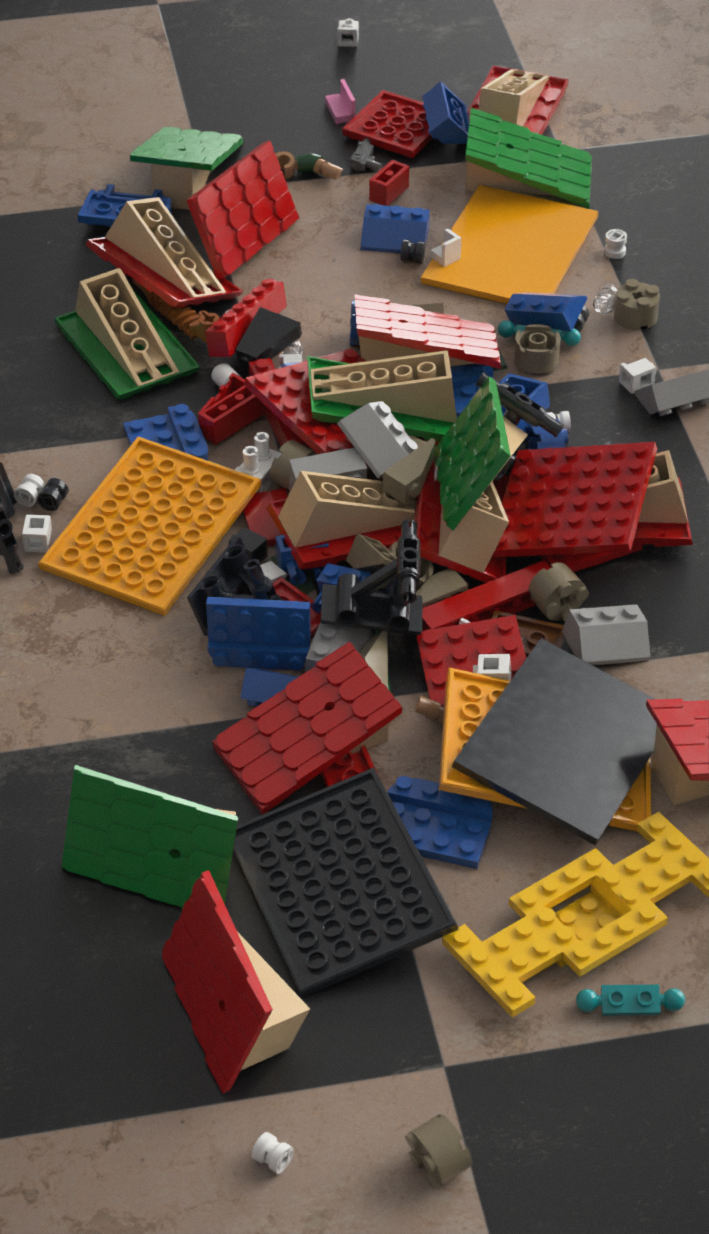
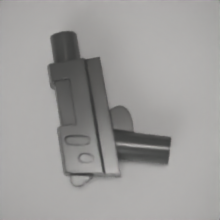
(363, 157)

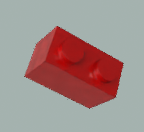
(389, 183)

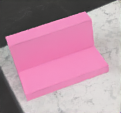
(341, 105)

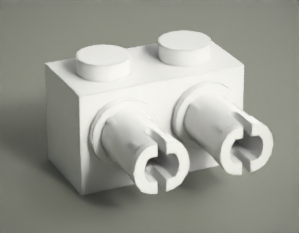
(259, 460)

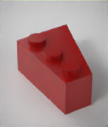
(229, 410)

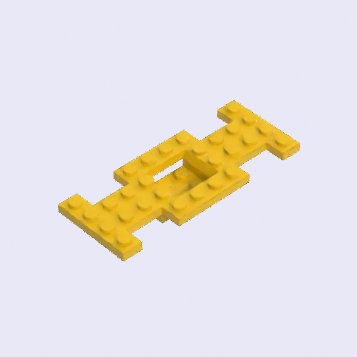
(590, 929)

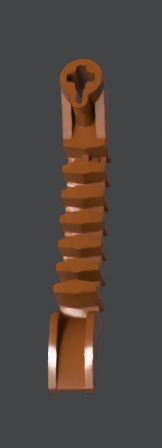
(184, 318)

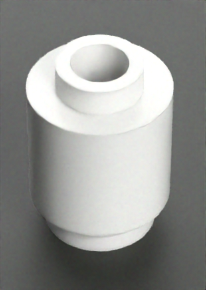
(221, 374)

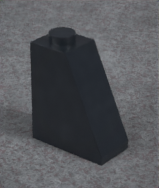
(267, 336)

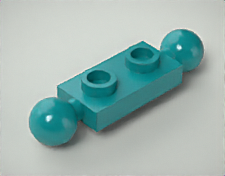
(507, 329)
(630, 1000)

